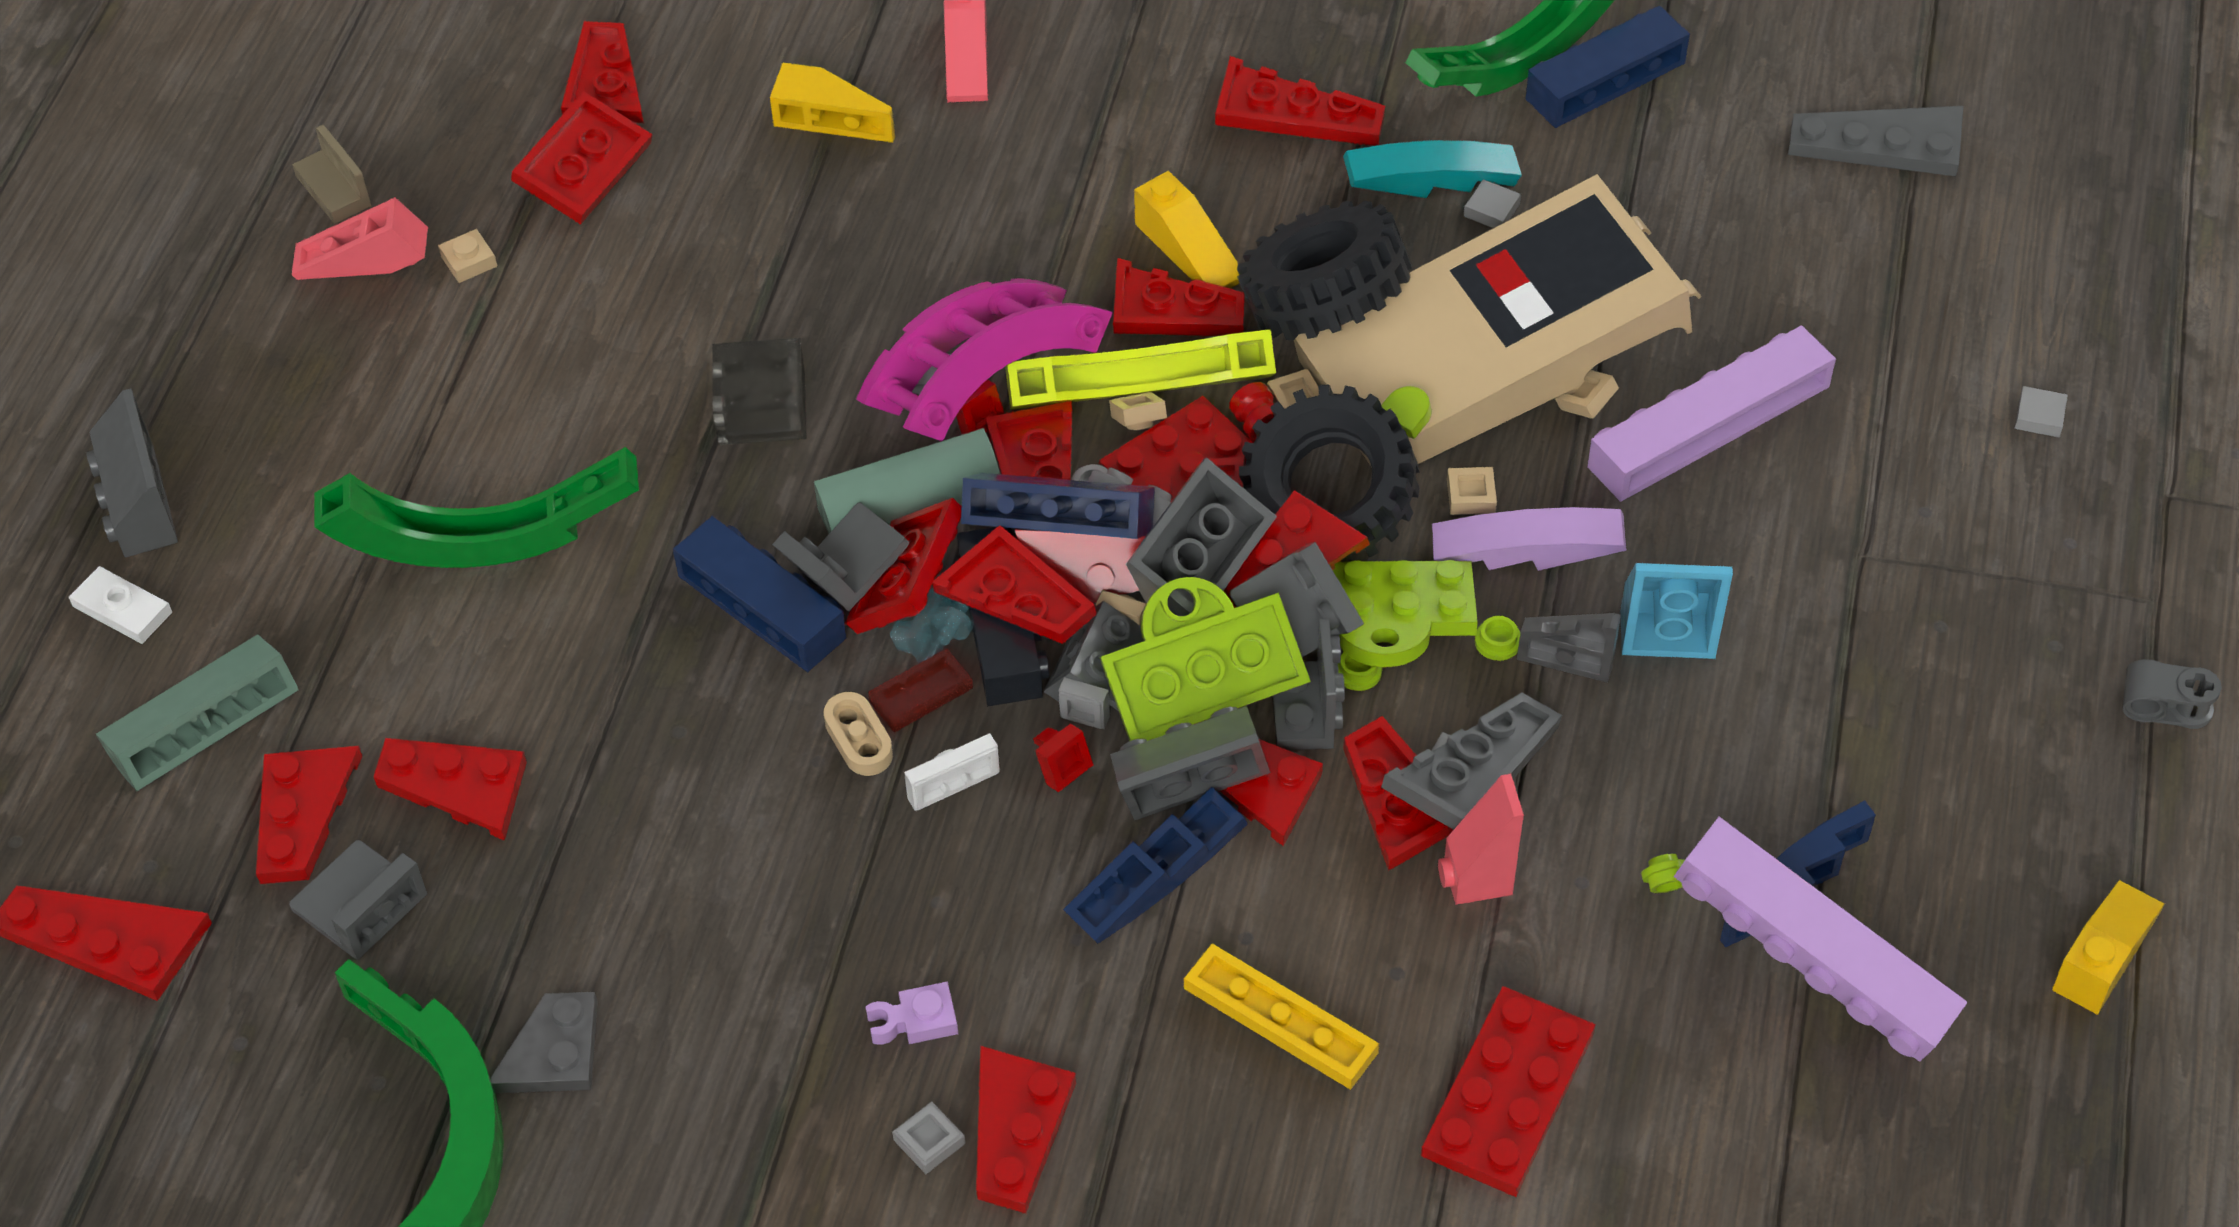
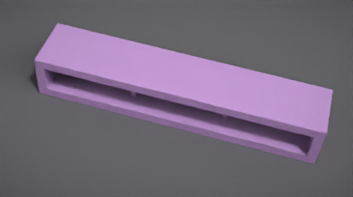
(1710, 412)
(1820, 940)

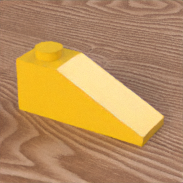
(824, 103)
(1183, 231)
(2106, 946)

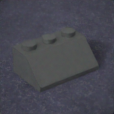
(129, 480)
(1200, 535)
(1189, 762)

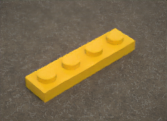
(1281, 1016)

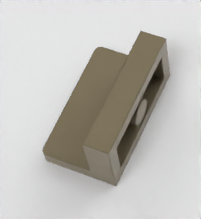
(333, 179)

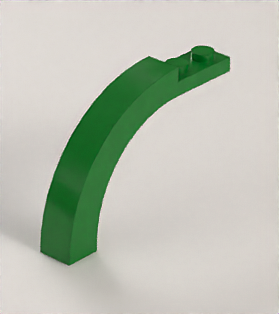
(1509, 55)
(471, 536)
(474, 1150)

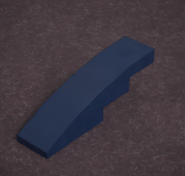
(1820, 853)
(1156, 867)

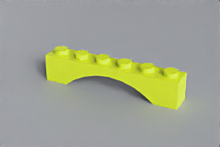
(1140, 370)

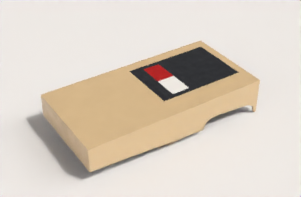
(1509, 317)

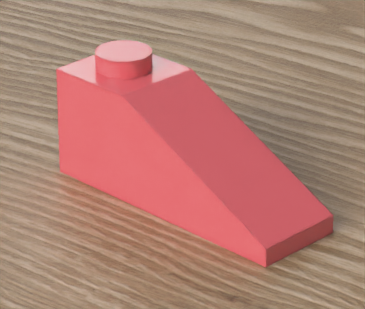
(966, 50)
(366, 244)
(1485, 846)

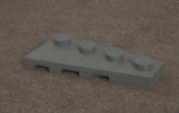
(1888, 138)
(1460, 772)

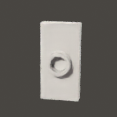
(120, 605)
(952, 772)

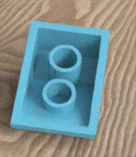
(1674, 610)

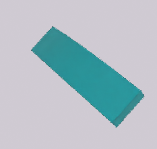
(1421, 165)

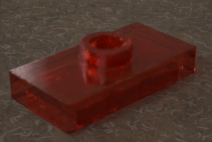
(920, 690)

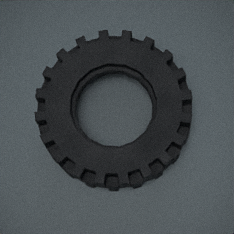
(1324, 270)
(1342, 420)

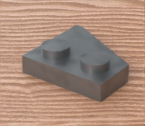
(1571, 643)
(552, 1047)

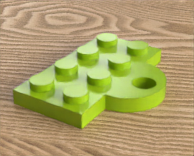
(1405, 606)
(1202, 659)

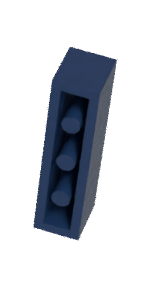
(1607, 66)
(1058, 505)
(760, 593)

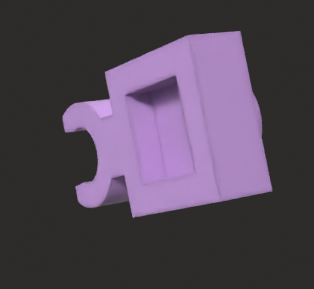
(922, 1013)

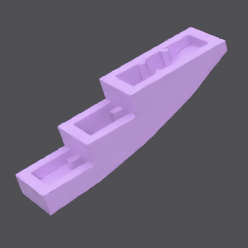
(1542, 535)

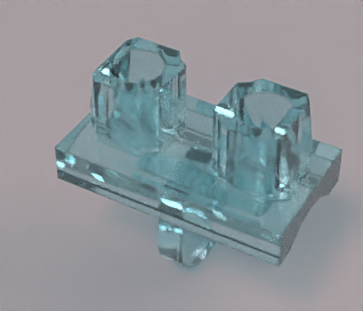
(932, 627)

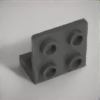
(848, 557)
(1307, 593)
(1100, 636)
(1312, 711)
(360, 897)

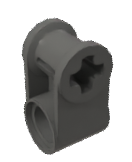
(2167, 695)

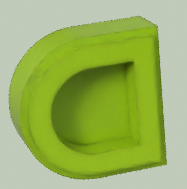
(1410, 407)

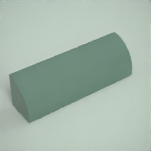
(906, 480)
(197, 712)

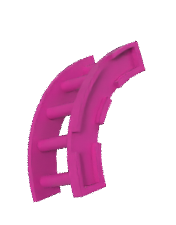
(1001, 325)

